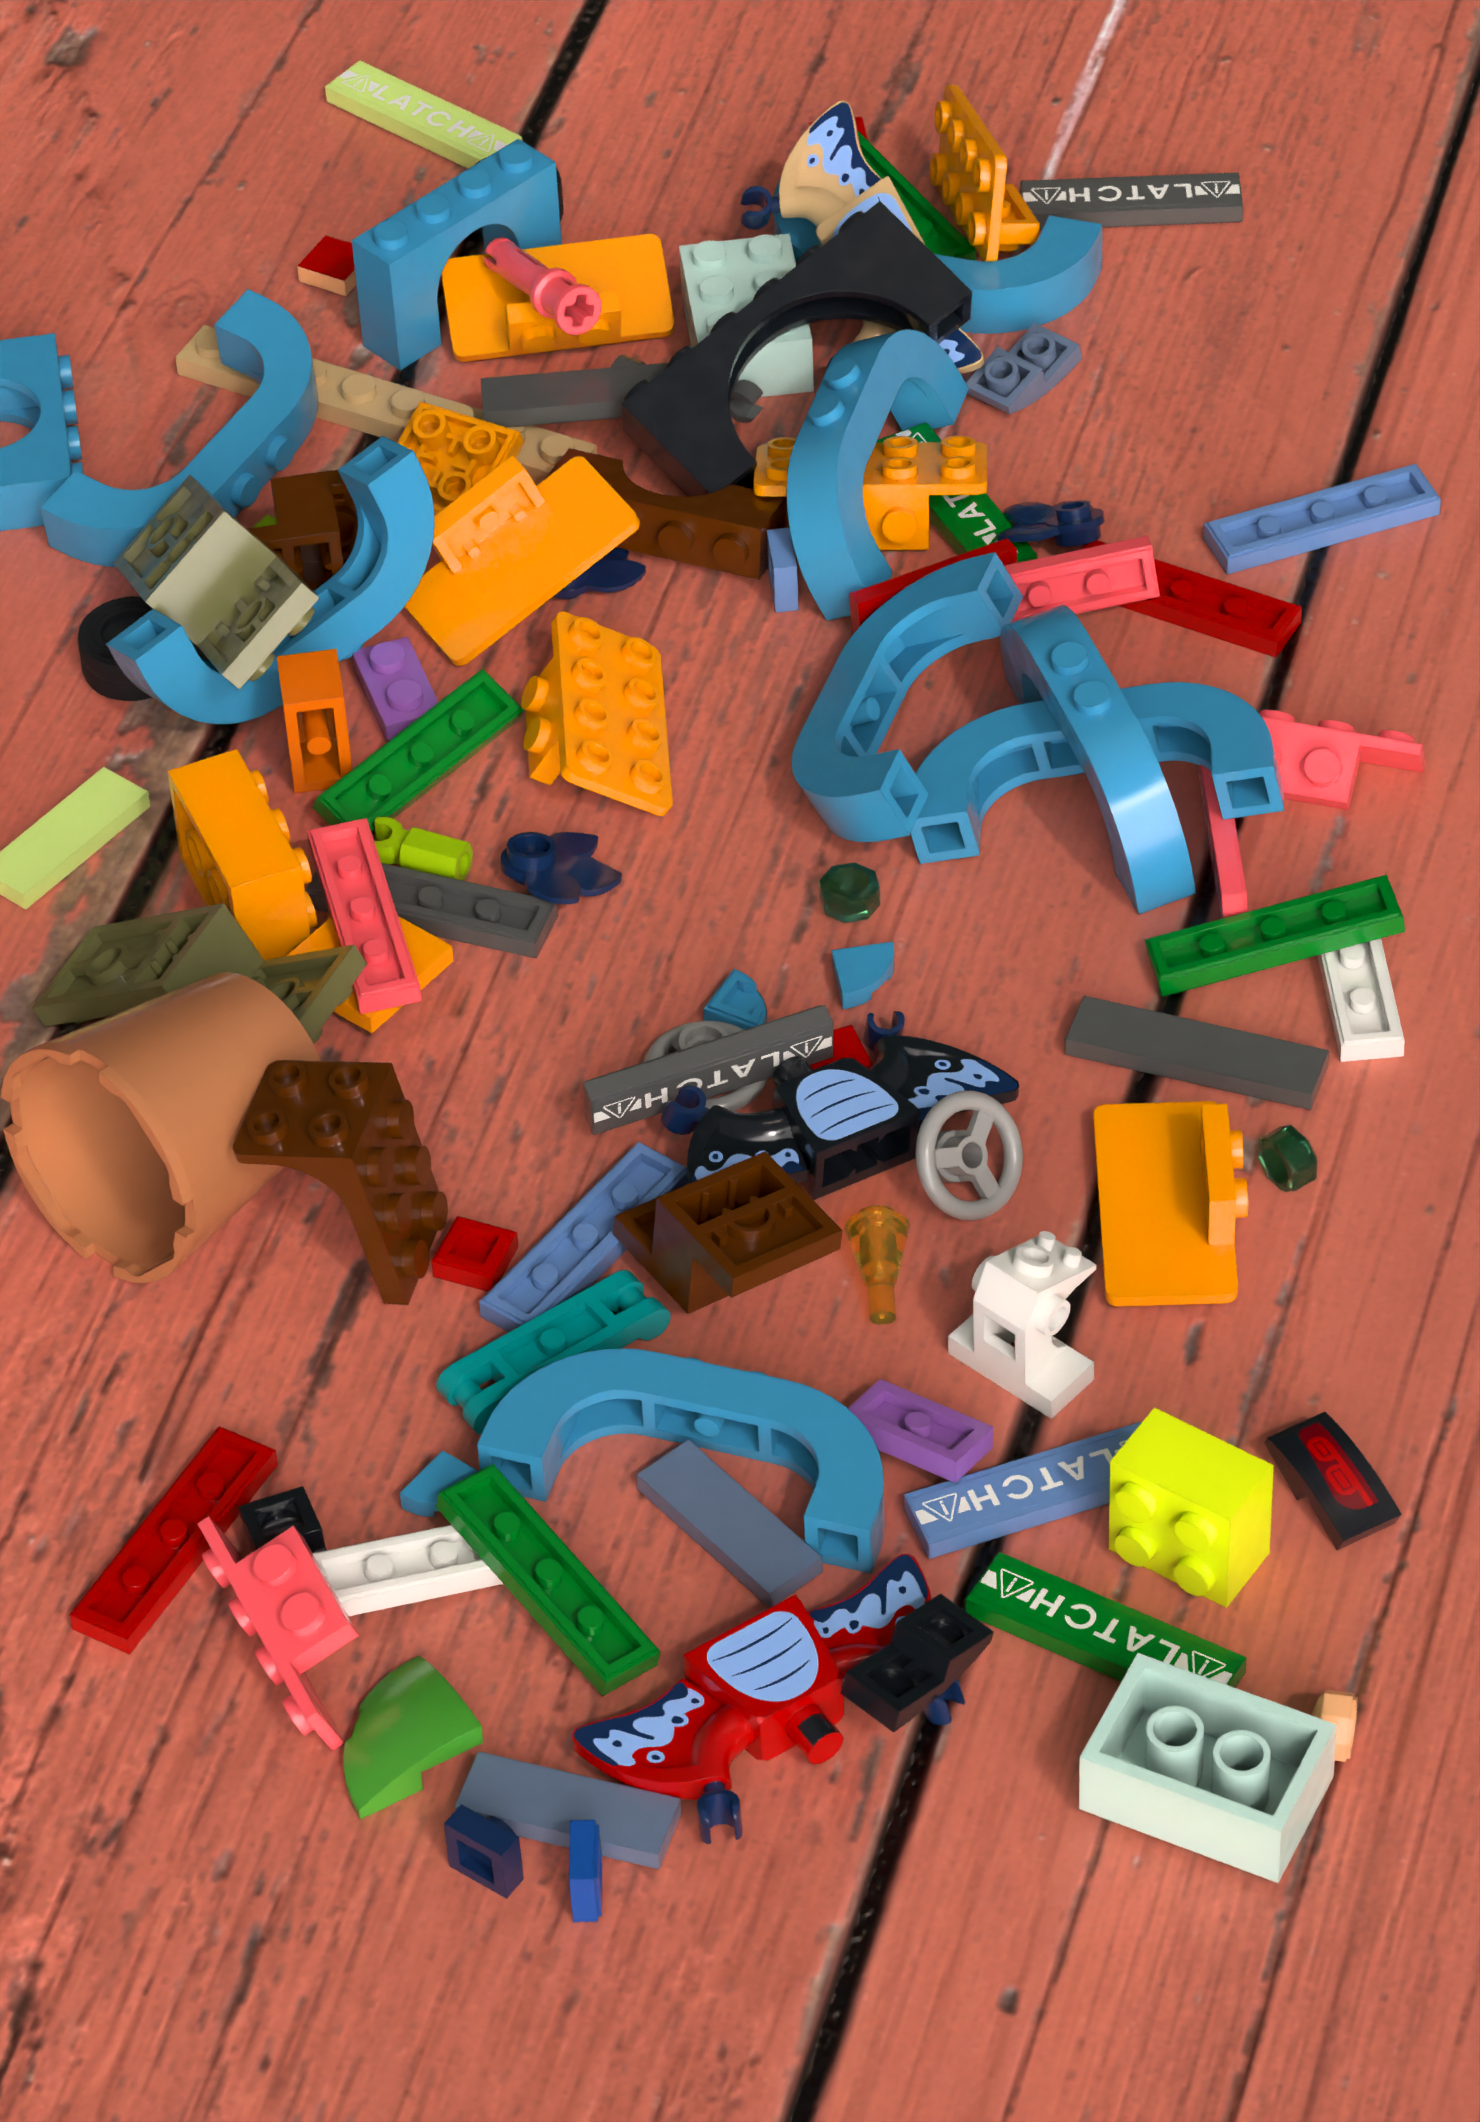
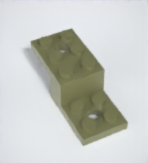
(217, 582)
(157, 954)

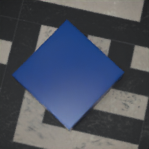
(585, 1870)

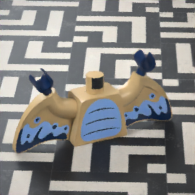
(827, 184)

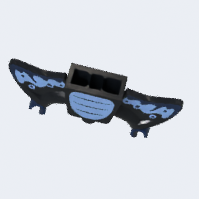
(840, 1118)

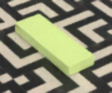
(68, 835)

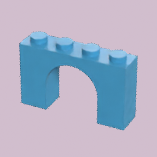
(404, 256)
(34, 397)

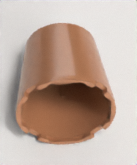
(138, 1117)

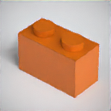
(314, 719)

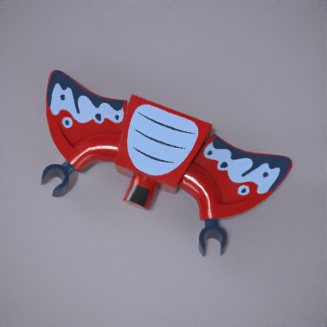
(758, 1692)

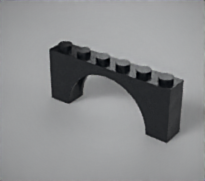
(864, 273)

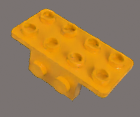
(973, 177)
(497, 319)
(894, 482)
(512, 550)
(600, 715)
(1168, 1202)

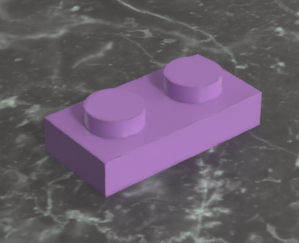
(394, 684)
(922, 1430)

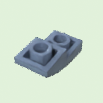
(1026, 371)

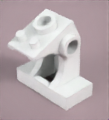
(1025, 1302)

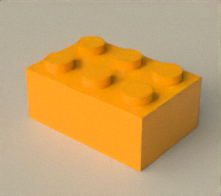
(242, 851)

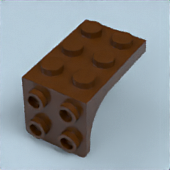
(361, 1141)

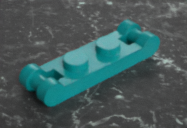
(565, 1330)

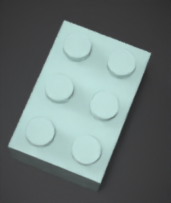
(724, 280)
(1207, 1767)

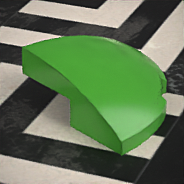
(401, 1730)

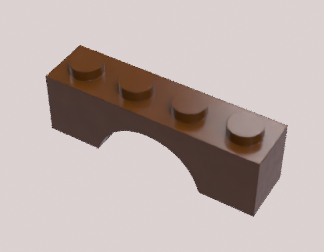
(707, 530)

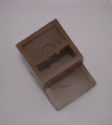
(313, 524)
(727, 1232)

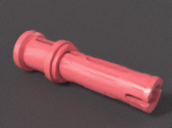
(551, 291)

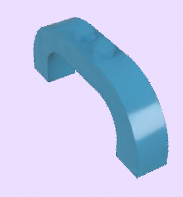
(1012, 291)
(257, 442)
(828, 461)
(352, 606)
(1057, 662)
(1027, 745)
(836, 755)
(713, 1408)

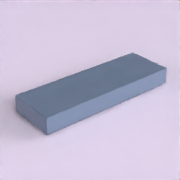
(729, 1523)
(543, 1800)

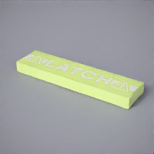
(417, 115)

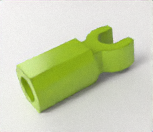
(422, 850)

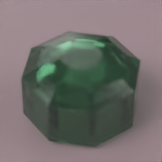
(849, 892)
(1287, 1158)

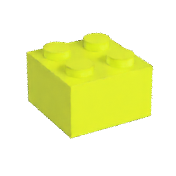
(1190, 1507)

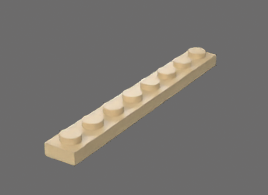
(369, 402)

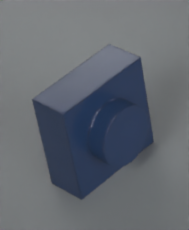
(484, 1850)

